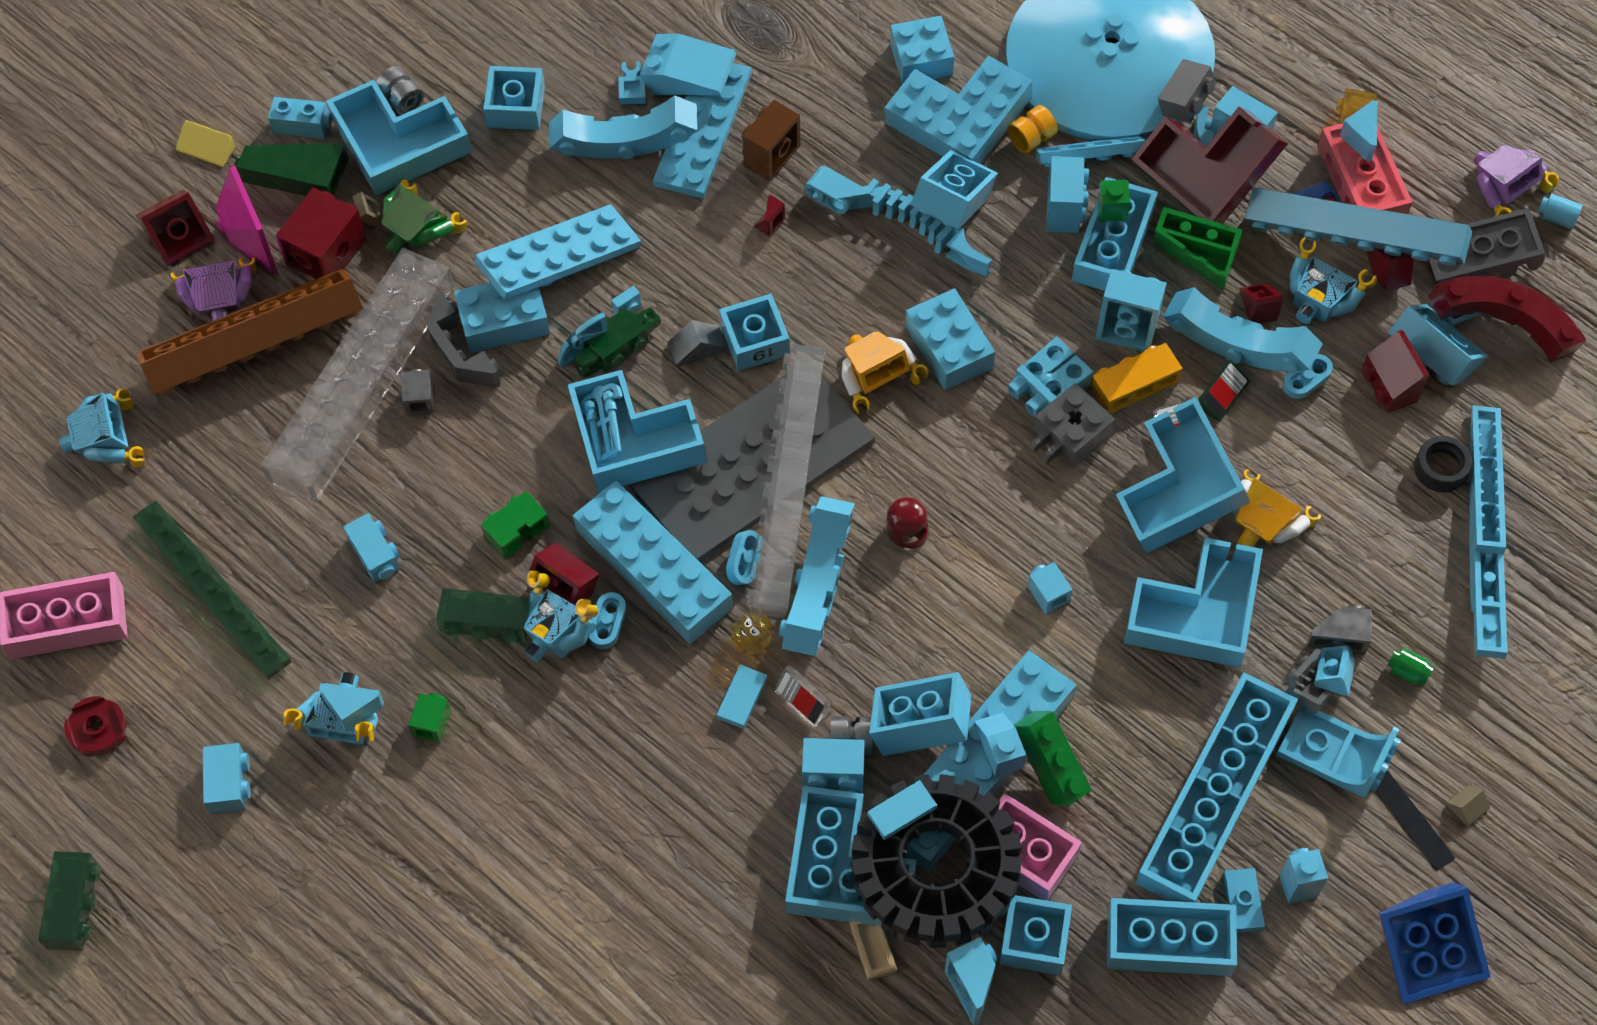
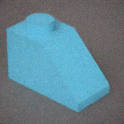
(1001, 744)

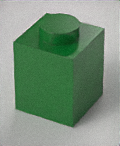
(1113, 200)
(430, 717)

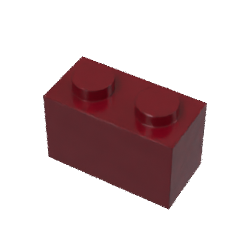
(567, 574)

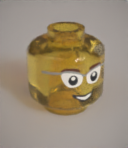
(752, 633)

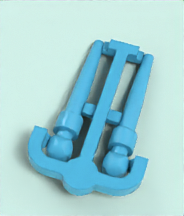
(607, 414)

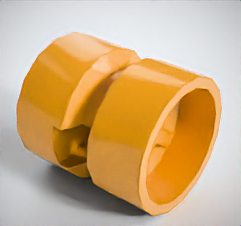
(1033, 129)

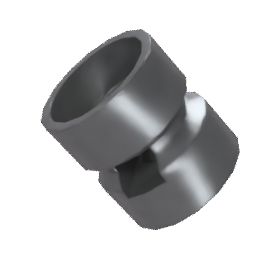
(400, 90)
(852, 730)

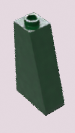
(293, 166)

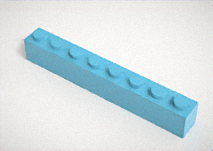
(1359, 225)

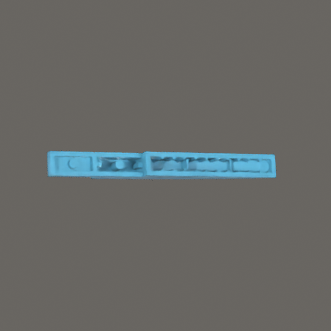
(1487, 533)

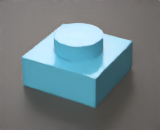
(627, 300)

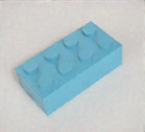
(1114, 243)
(1171, 937)

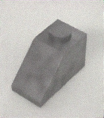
(1344, 627)

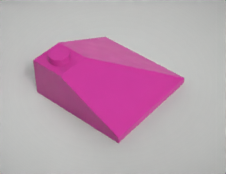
(241, 223)

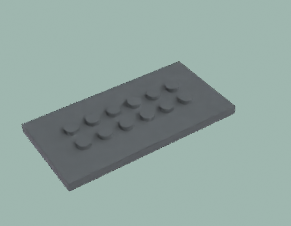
(725, 496)

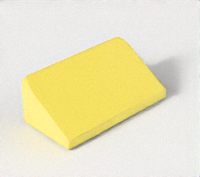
(205, 143)

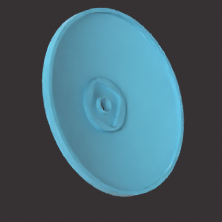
(1102, 86)

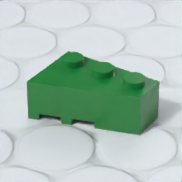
(1198, 244)

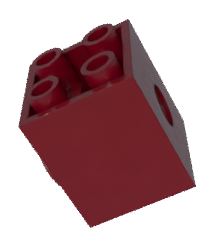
(321, 235)

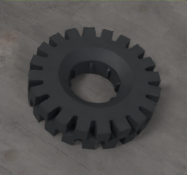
(950, 910)

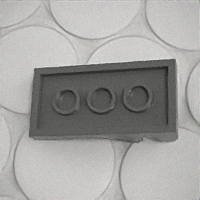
(1496, 245)

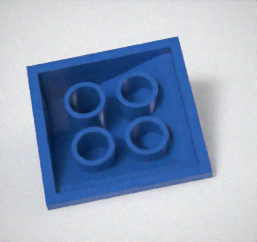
(1434, 942)

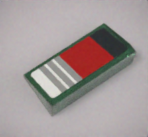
(1223, 391)

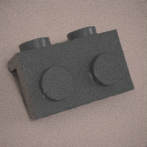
(1302, 685)

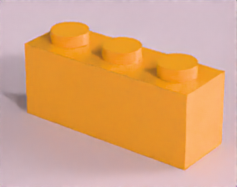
(1136, 378)

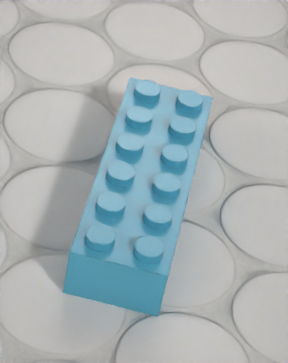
(653, 562)

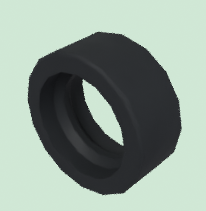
(1449, 446)

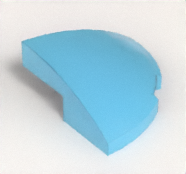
(577, 340)

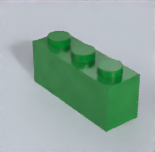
(1052, 758)

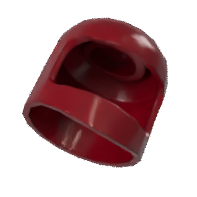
(904, 518)

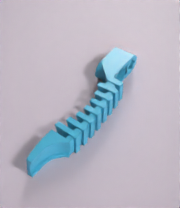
(843, 194)

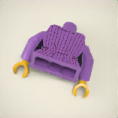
(1509, 174)
(215, 287)

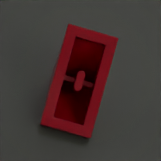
(1261, 302)

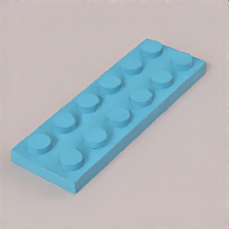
(692, 162)
(557, 251)

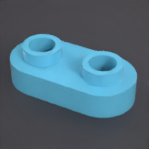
(1308, 379)
(742, 558)
(608, 622)

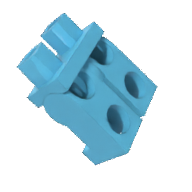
(1049, 375)

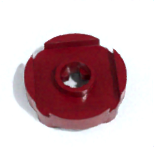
(101, 741)

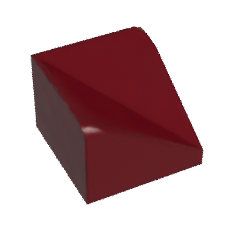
(772, 217)

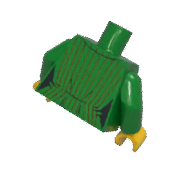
(415, 219)

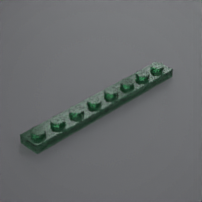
(212, 590)

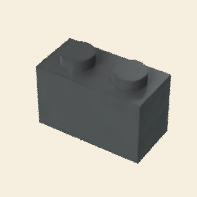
(1186, 91)

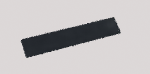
(1414, 821)

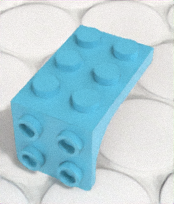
(1338, 751)

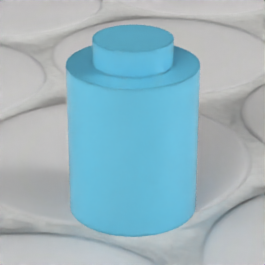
(1560, 211)

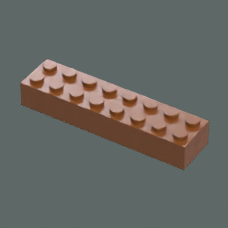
(249, 331)

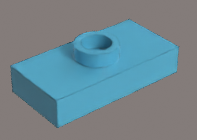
(1243, 892)

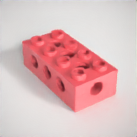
(1360, 181)

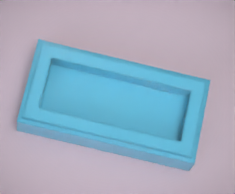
(742, 696)
(902, 810)

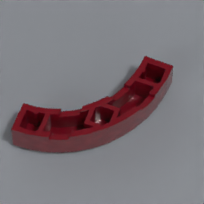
(1513, 304)

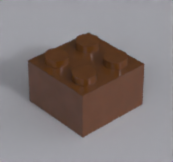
(771, 140)

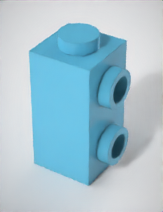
(299, 118)
(371, 547)
(1303, 875)

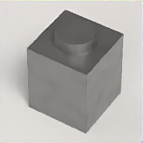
(417, 392)

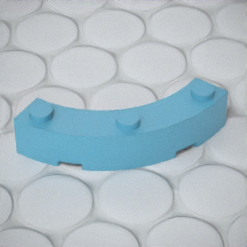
(623, 135)
(1239, 338)
(819, 576)

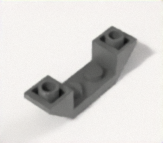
(474, 370)

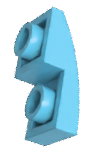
(1202, 127)

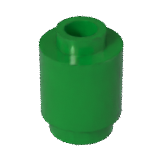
(1410, 667)

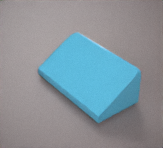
(1335, 669)

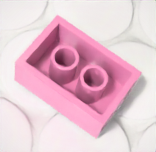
(1045, 849)

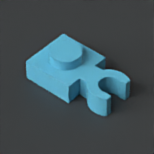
(631, 86)

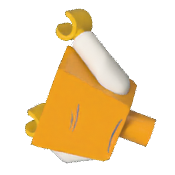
(874, 362)
(1269, 515)

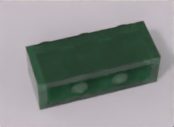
(482, 615)
(69, 901)

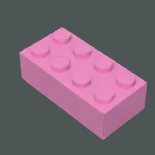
(62, 615)

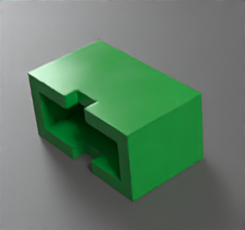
(514, 523)

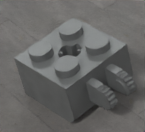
(1072, 426)

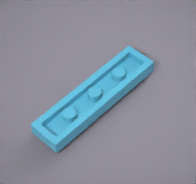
(1100, 149)

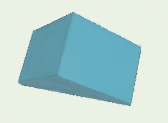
(1361, 130)
(351, 703)

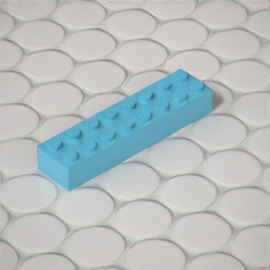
(1027, 688)
(1216, 791)

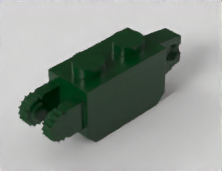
(625, 336)

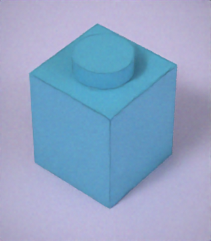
(1049, 587)

